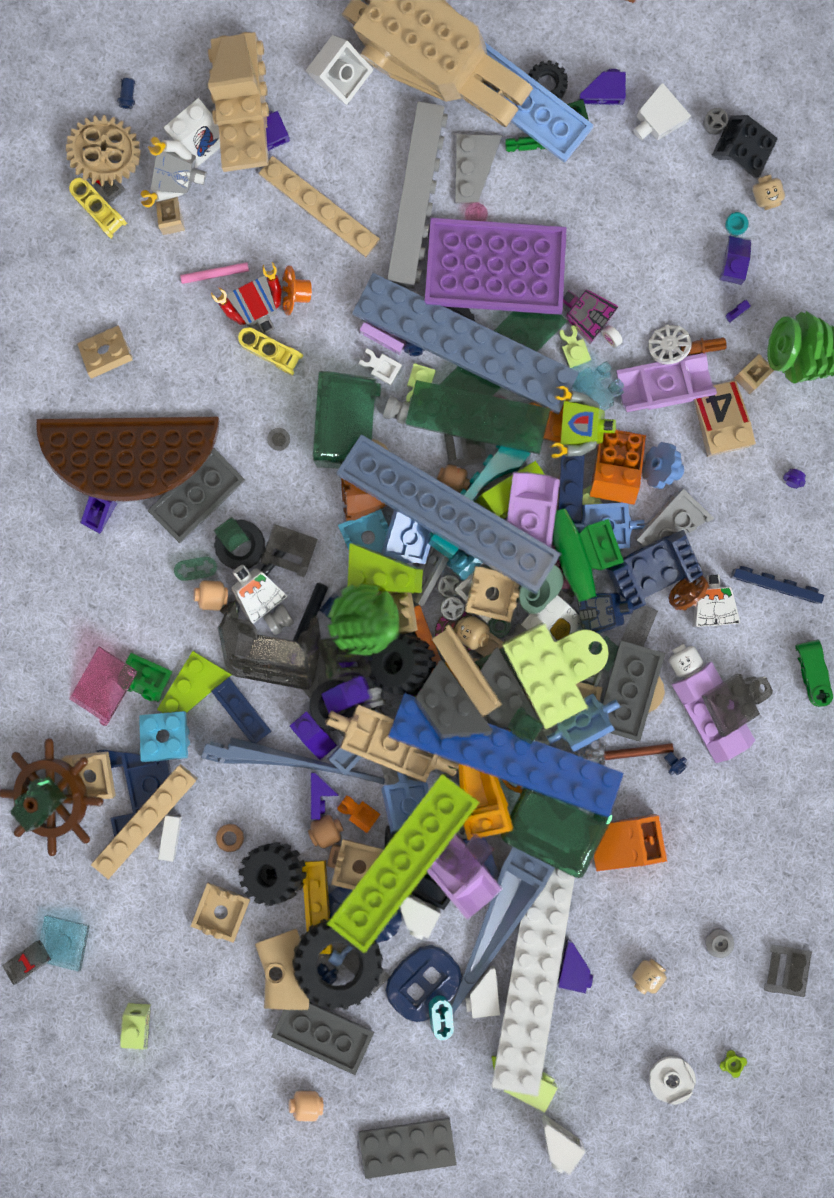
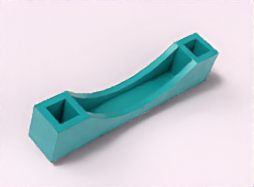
(502, 463)

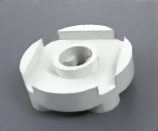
(684, 1084)

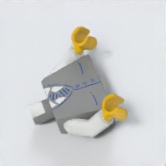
(172, 171)

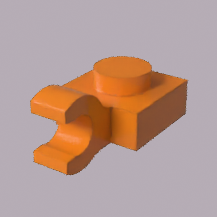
(362, 815)

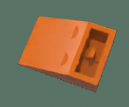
(618, 467)
(631, 844)

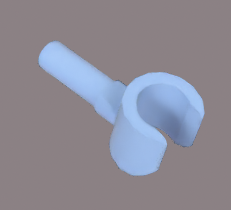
(337, 958)

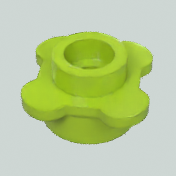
(736, 1070)

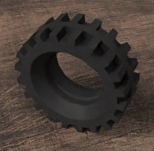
(318, 990)

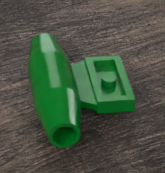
(583, 551)

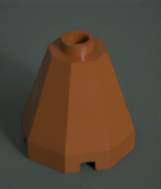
(358, 501)

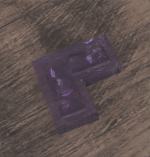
(465, 863)

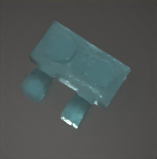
(589, 383)

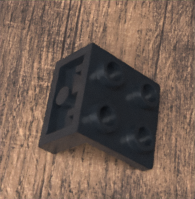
(745, 144)

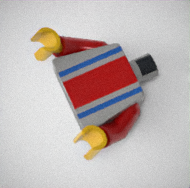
(254, 301)

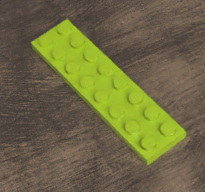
(403, 863)

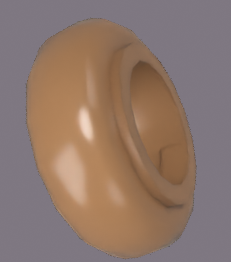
(220, 841)

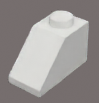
(484, 996)

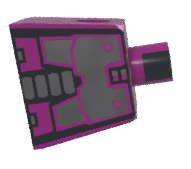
(588, 313)

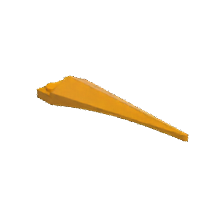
(491, 813)

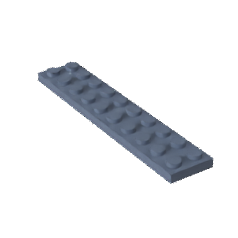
(464, 343)
(448, 514)

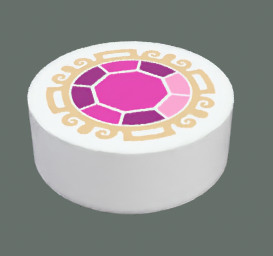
(612, 336)

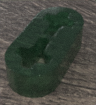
(196, 562)

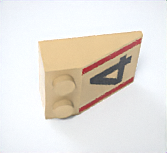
(724, 420)

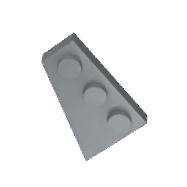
(473, 165)

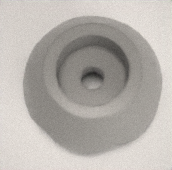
(719, 936)

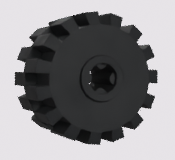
(402, 665)
(260, 877)

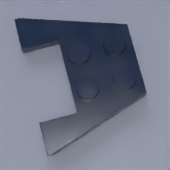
(141, 780)

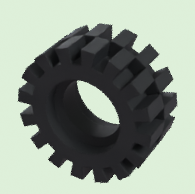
(554, 71)

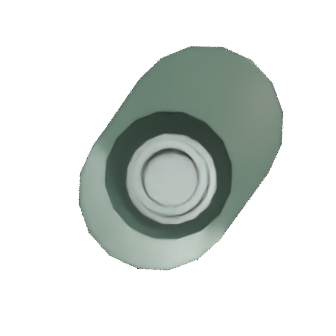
(550, 588)

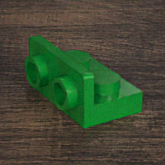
(150, 678)

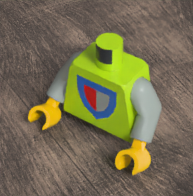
(581, 424)

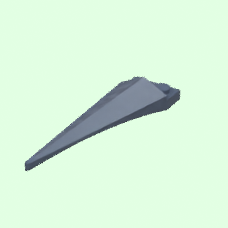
(250, 753)
(521, 884)

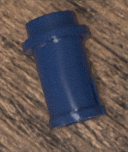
(126, 93)

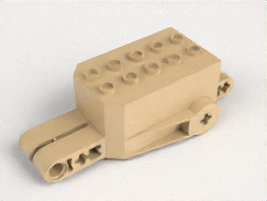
(436, 53)

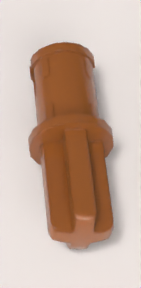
(703, 346)

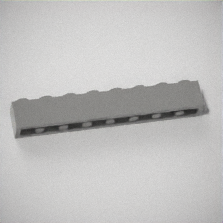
(416, 194)

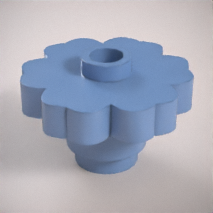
(662, 465)

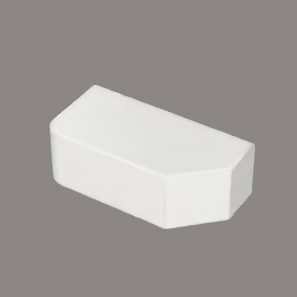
(169, 837)

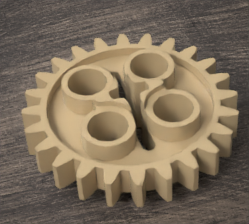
(103, 133)

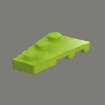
(192, 684)

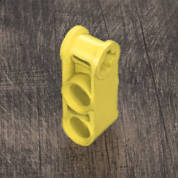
(107, 217)
(281, 355)

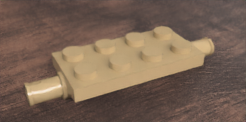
(368, 737)

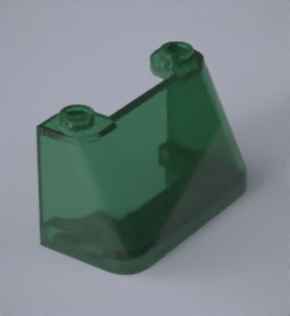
(342, 415)
(555, 832)

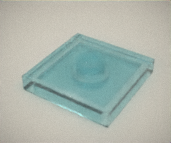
(64, 942)

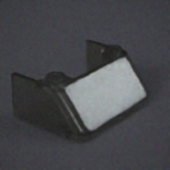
(268, 657)

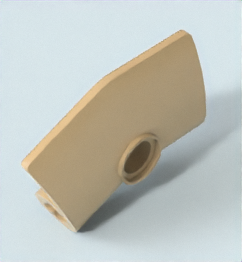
(279, 953)

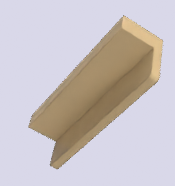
(466, 671)

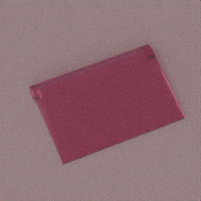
(103, 685)

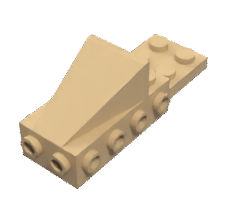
(239, 100)

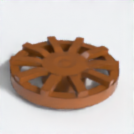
(688, 591)

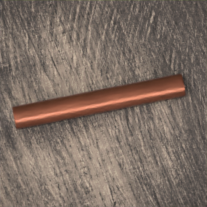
(639, 751)

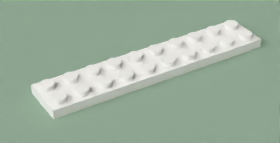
(533, 989)

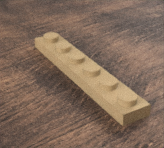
(319, 207)
(144, 821)

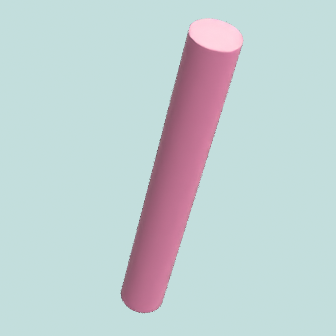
(213, 273)

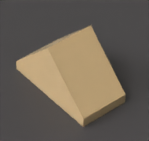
(169, 216)
(754, 374)

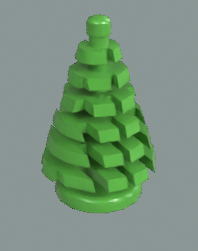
(802, 348)
(363, 619)

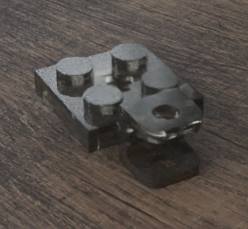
(744, 694)

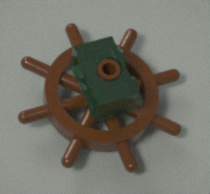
(46, 797)

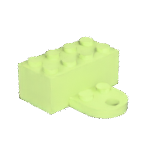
(554, 668)

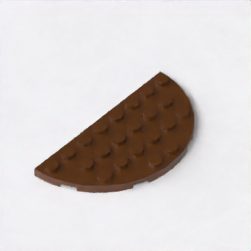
(126, 455)

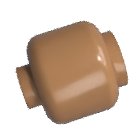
(454, 477)
(325, 831)

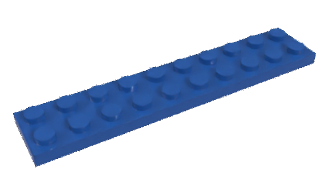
(515, 761)

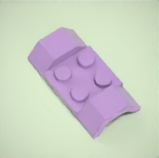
(665, 384)
(534, 504)
(690, 693)
(467, 898)

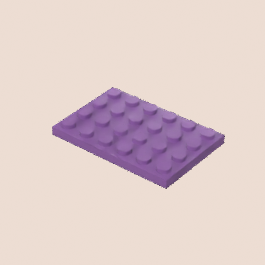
(496, 266)

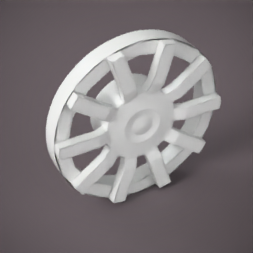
(669, 344)

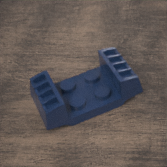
(655, 568)

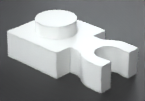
(383, 367)

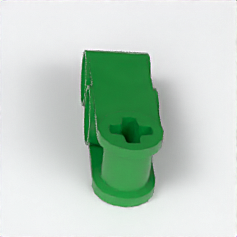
(814, 672)

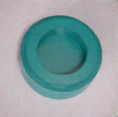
(736, 224)

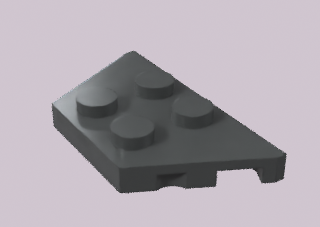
(506, 689)
(449, 706)

